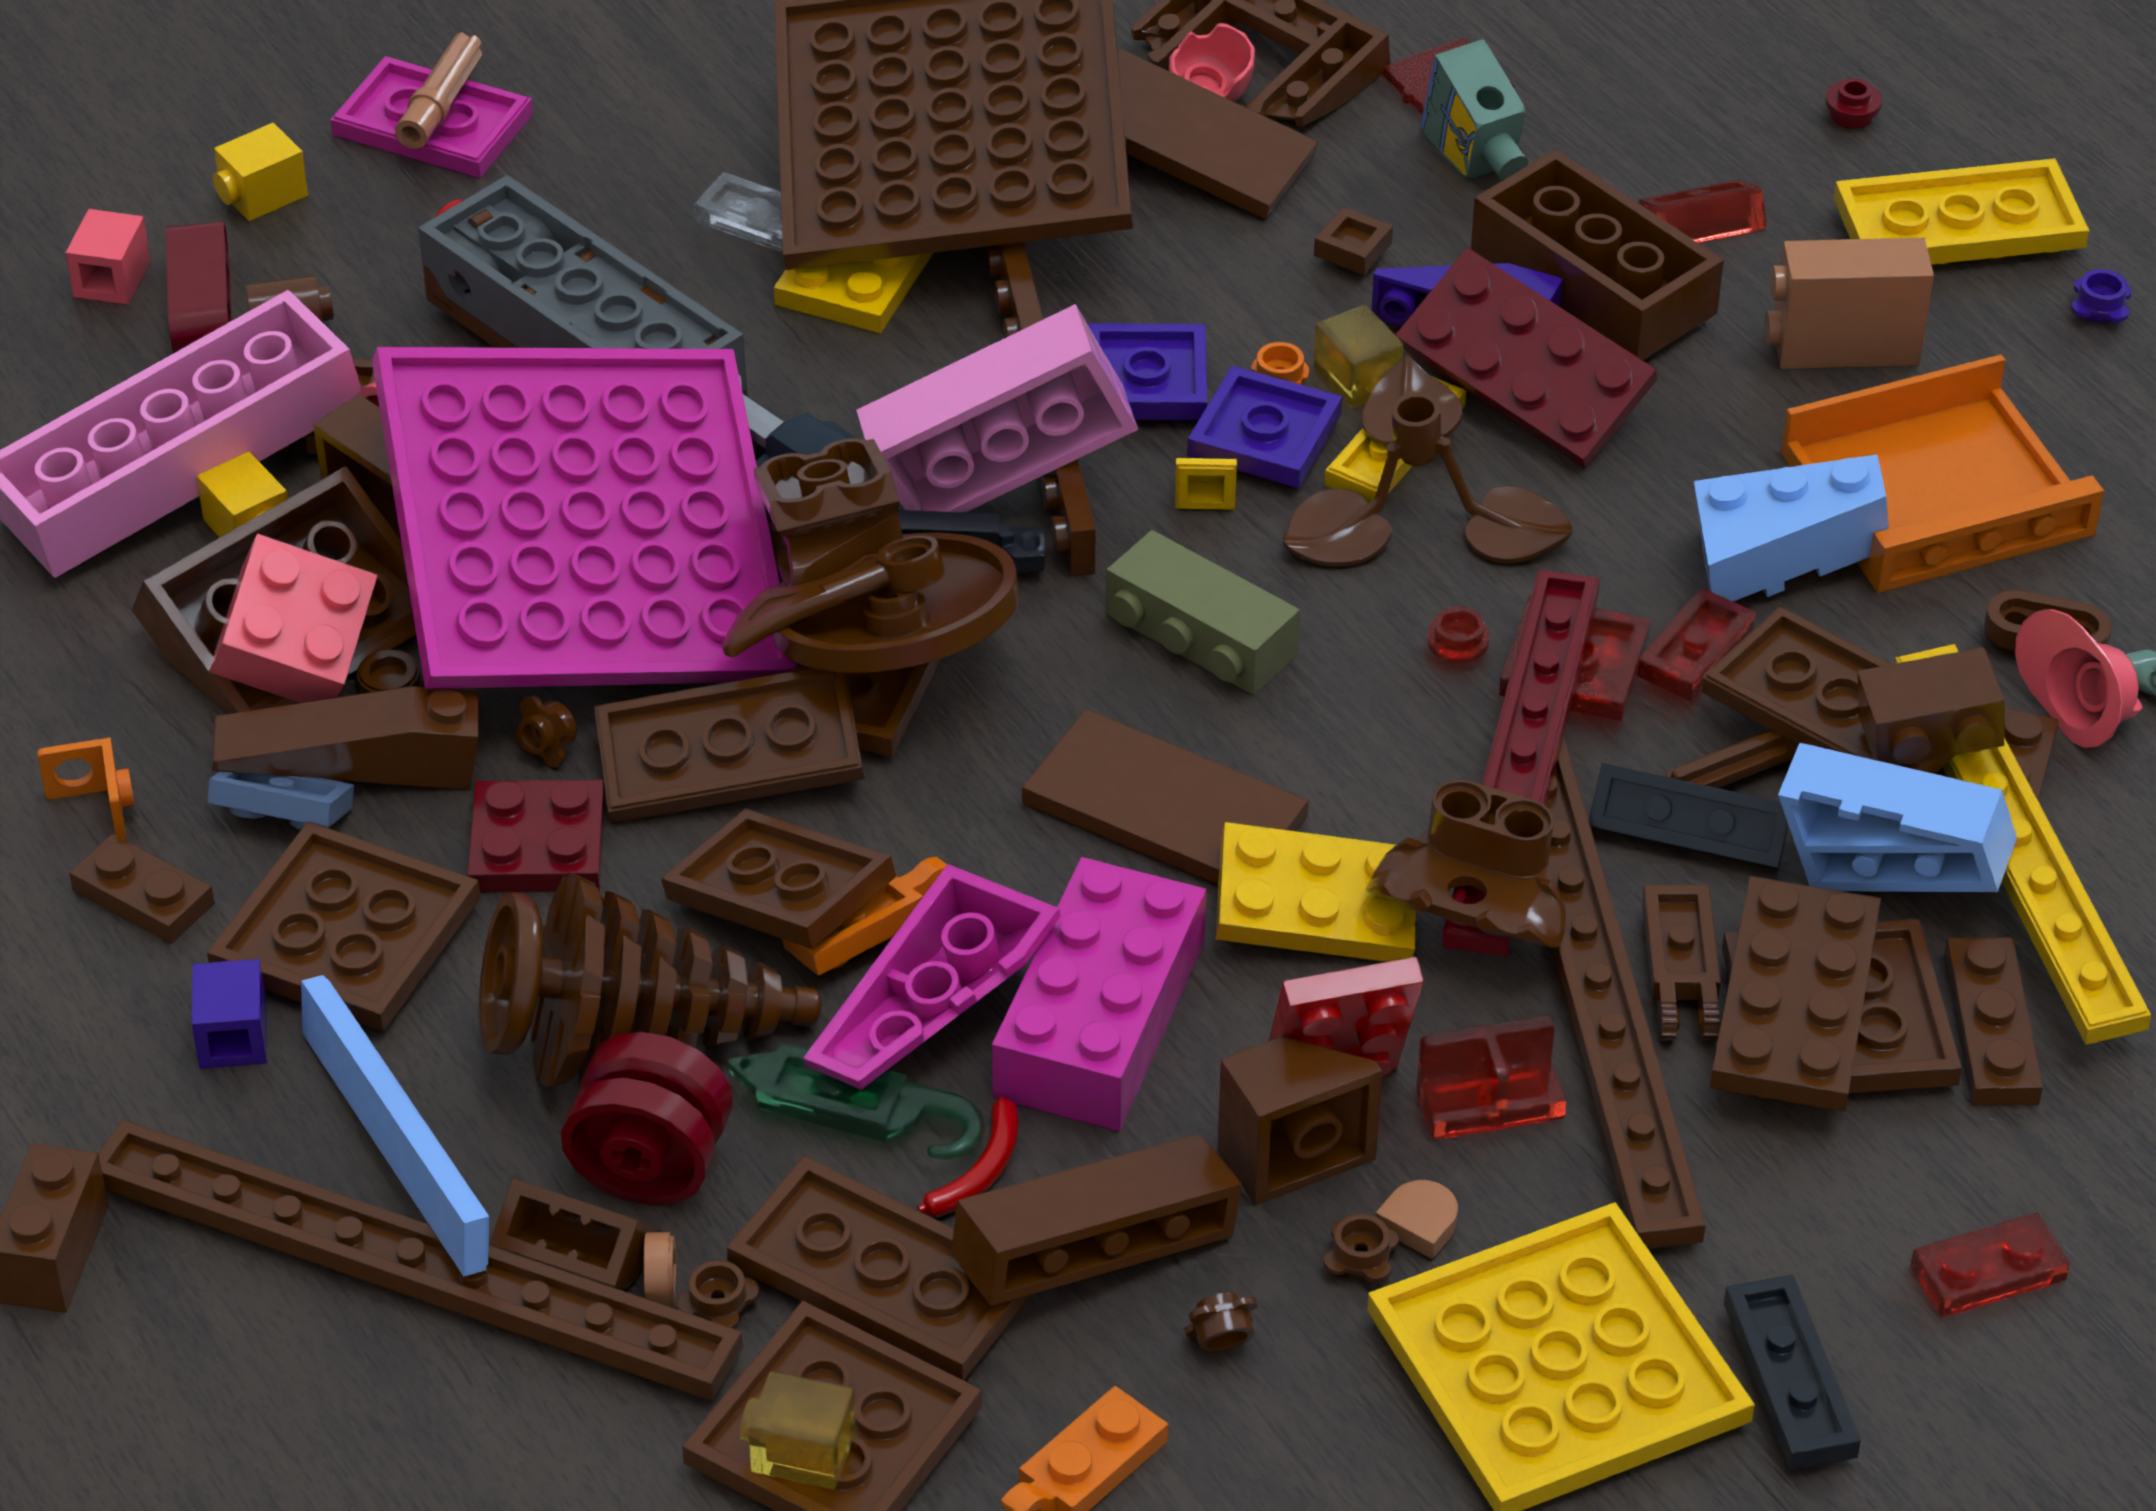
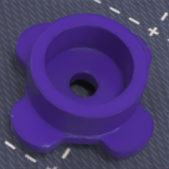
(2101, 296)

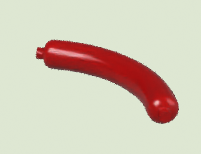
(985, 1170)

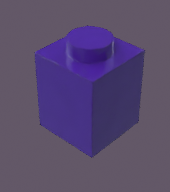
(229, 1013)

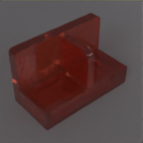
(1489, 1078)

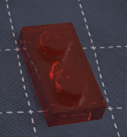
(1695, 643)
(1989, 1264)

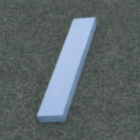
(395, 1126)

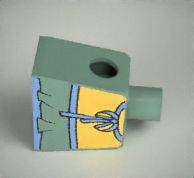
(1474, 113)

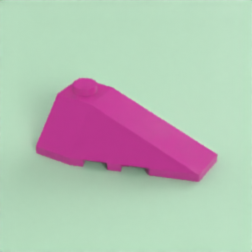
(937, 965)

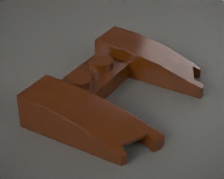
(1335, 48)

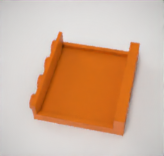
(1956, 471)

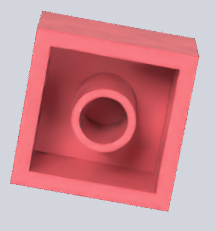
(293, 622)

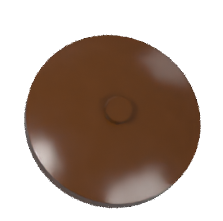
(913, 627)

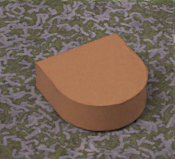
(1421, 1215)
(660, 1268)

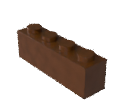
(1095, 1219)

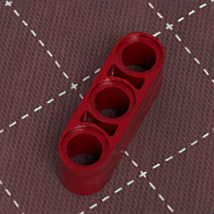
(197, 281)

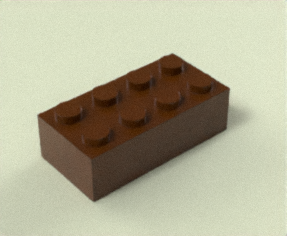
(1617, 259)

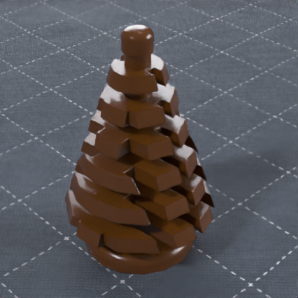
(612, 974)

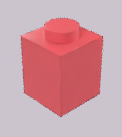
(108, 256)

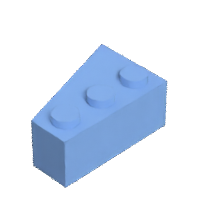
(1788, 523)
(1893, 826)

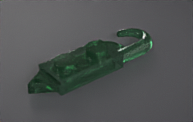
(878, 1111)

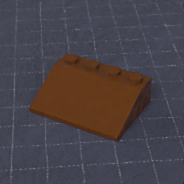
(333, 518)

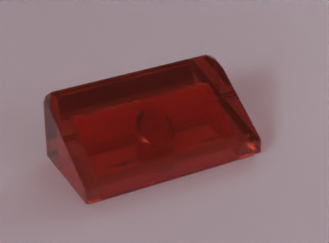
(1712, 210)

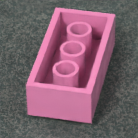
(1000, 416)

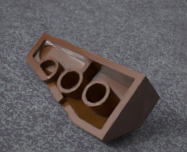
(368, 737)

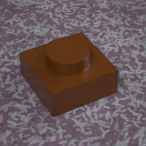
(1353, 240)

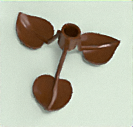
(1413, 419)

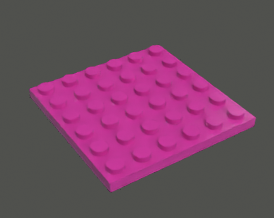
(576, 514)

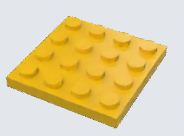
(1559, 1359)

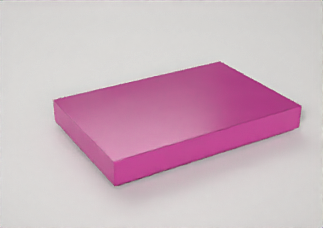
(468, 140)

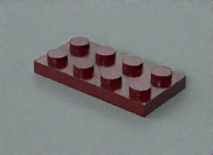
(1526, 357)

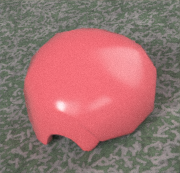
(1216, 61)

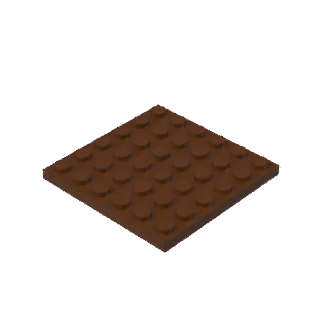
(946, 125)

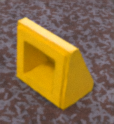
(1205, 483)

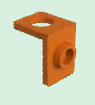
(101, 777)

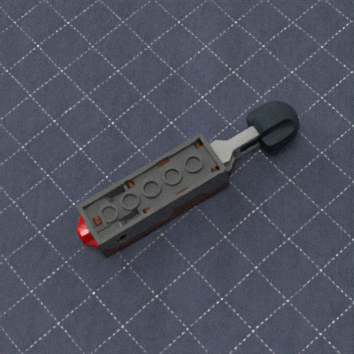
(543, 280)

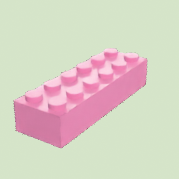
(146, 439)

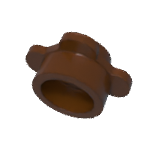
(545, 729)
(1359, 1234)
(716, 1280)
(1222, 1321)

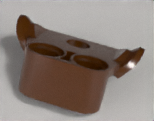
(1483, 842)

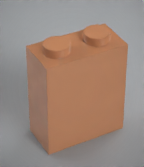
(1850, 303)

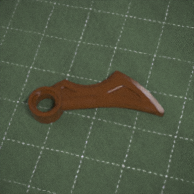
(899, 566)

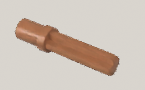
(432, 101)

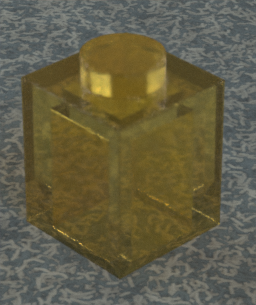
(1355, 353)
(800, 1429)

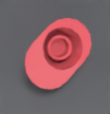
(2075, 678)

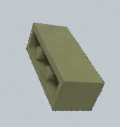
(1202, 612)

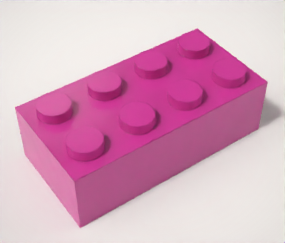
(1099, 994)

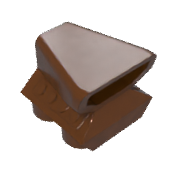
(828, 508)

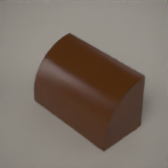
(571, 1234)

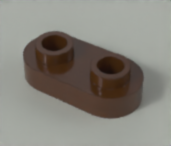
(2012, 607)

